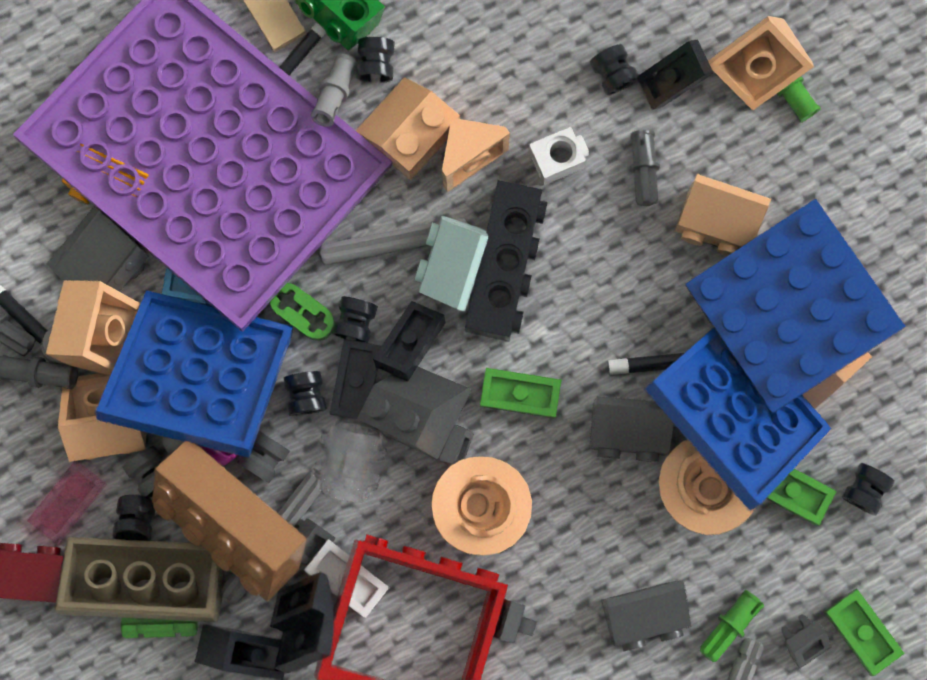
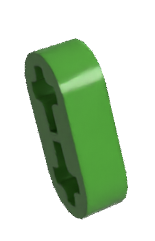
(296, 318)

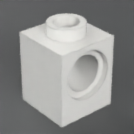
(548, 168)

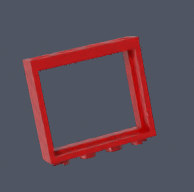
(414, 559)

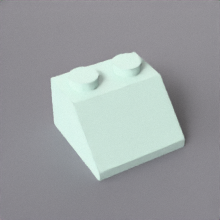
(451, 262)

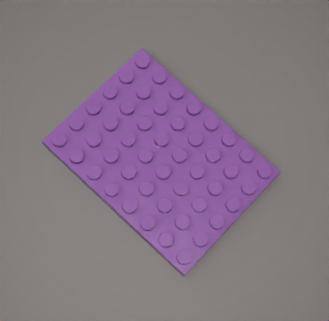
(230, 149)

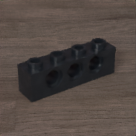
(509, 202)

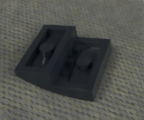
(307, 623)

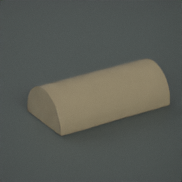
(139, 580)

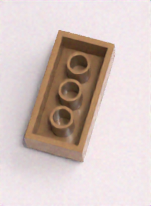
(227, 520)

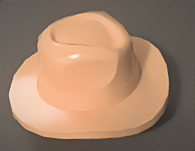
(698, 494)
(481, 505)

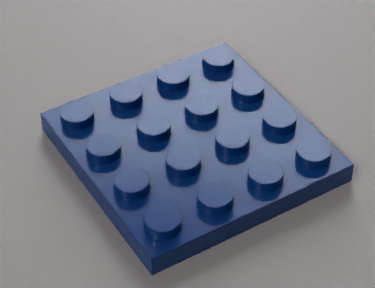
(794, 306)
(194, 375)
(730, 422)

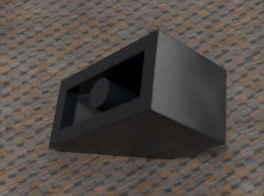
(238, 652)

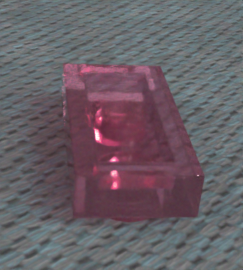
(67, 502)

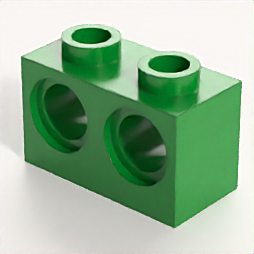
(333, 14)

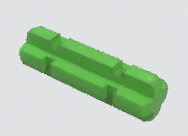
(157, 628)

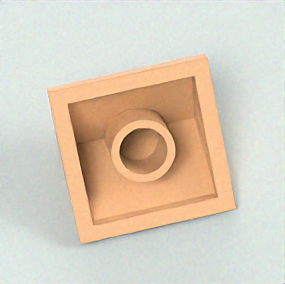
(762, 61)
(470, 149)

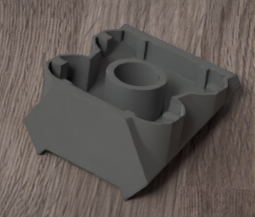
(98, 253)

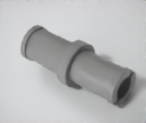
(334, 90)

